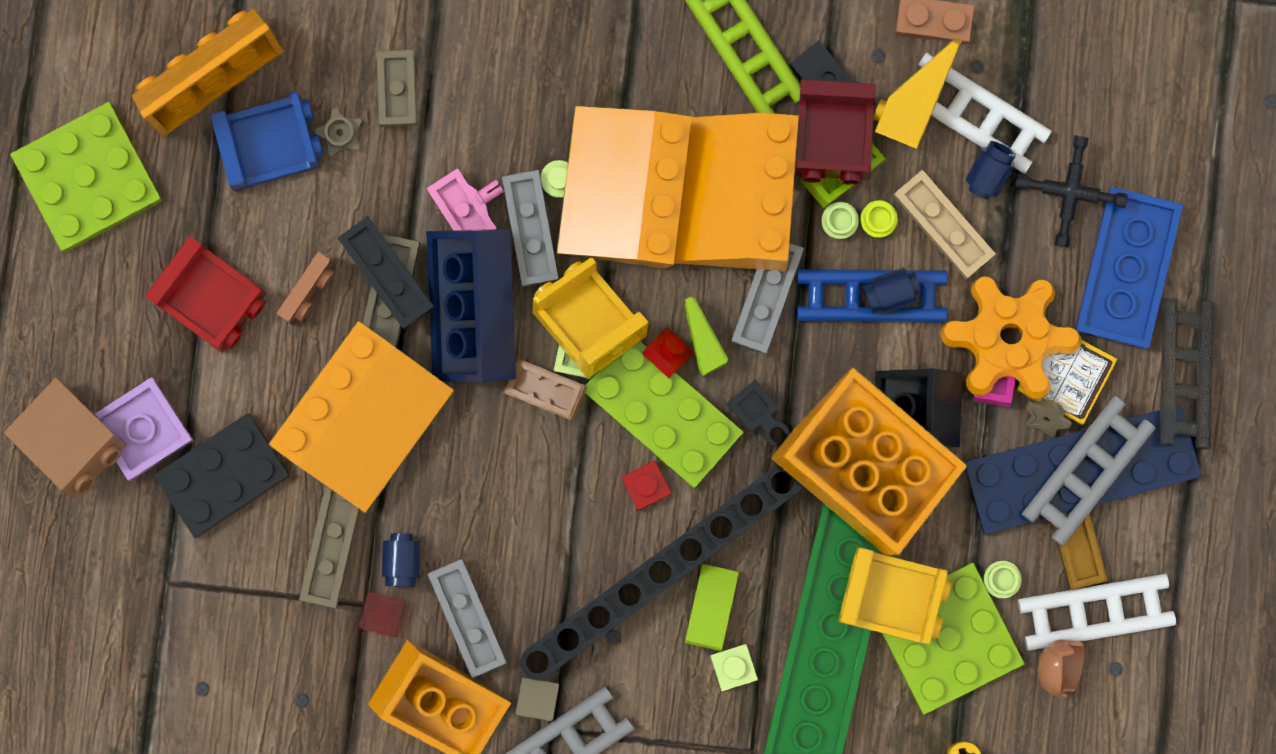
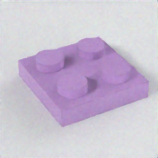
(147, 426)

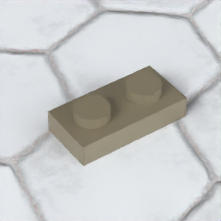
(396, 88)

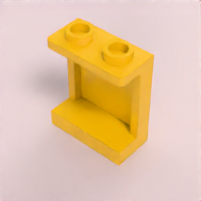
(588, 318)
(894, 596)

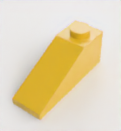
(913, 102)

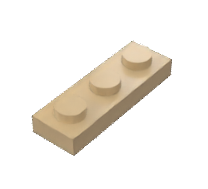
(944, 224)

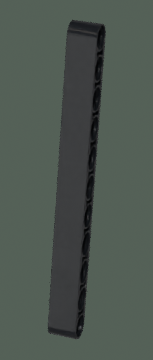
(640, 576)

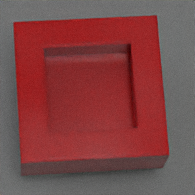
(668, 353)
(646, 485)

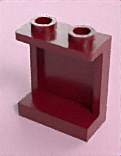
(835, 131)

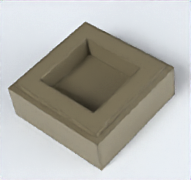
(537, 699)

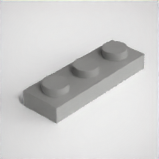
(530, 228)
(765, 304)
(467, 618)

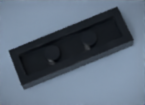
(386, 273)

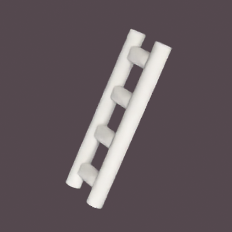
(998, 110)
(1112, 593)

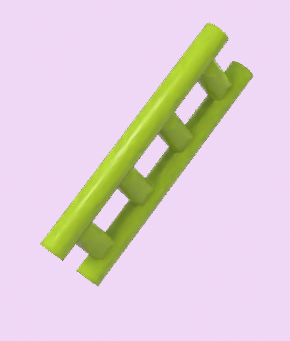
(742, 71)

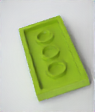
(664, 414)

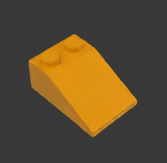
(437, 702)

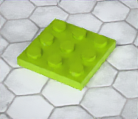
(86, 177)
(968, 651)

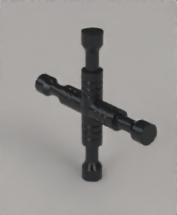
(1071, 191)

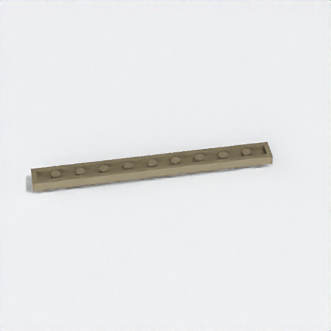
(337, 515)

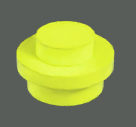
(879, 219)

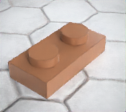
(934, 20)
(298, 301)

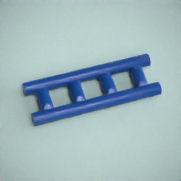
(853, 311)

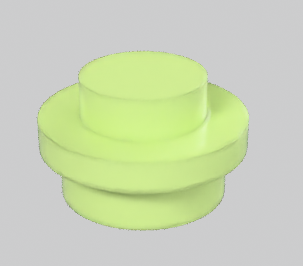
(554, 178)
(840, 220)
(1002, 579)

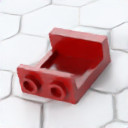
(207, 295)

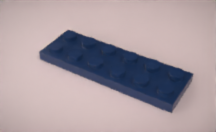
(1010, 479)

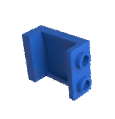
(267, 142)

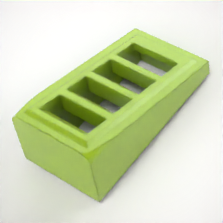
(706, 346)

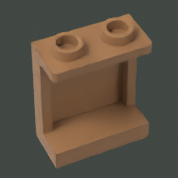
(65, 439)

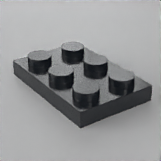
(221, 475)

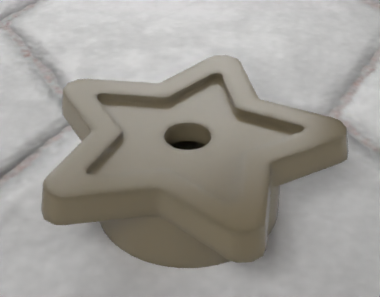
(335, 123)
(1047, 416)

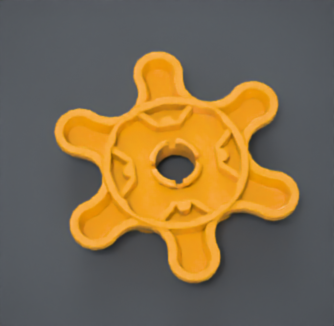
(1019, 360)

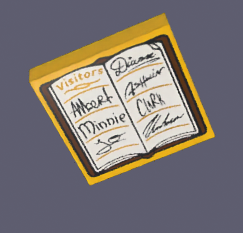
(1076, 379)

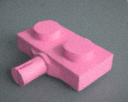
(462, 203)

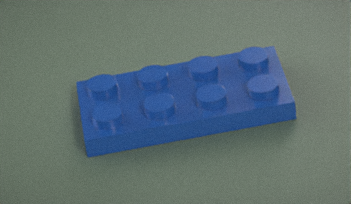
(1129, 269)

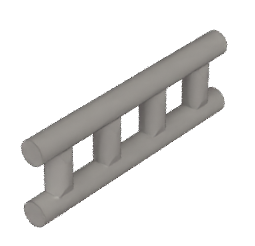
(1112, 469)
(564, 725)

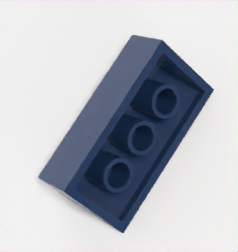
(472, 305)

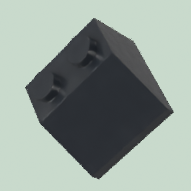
(928, 397)

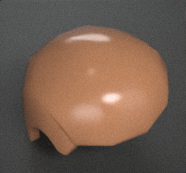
(1061, 666)

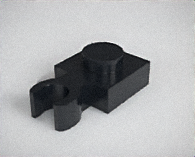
(755, 409)

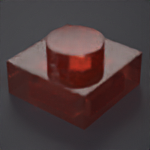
(381, 614)

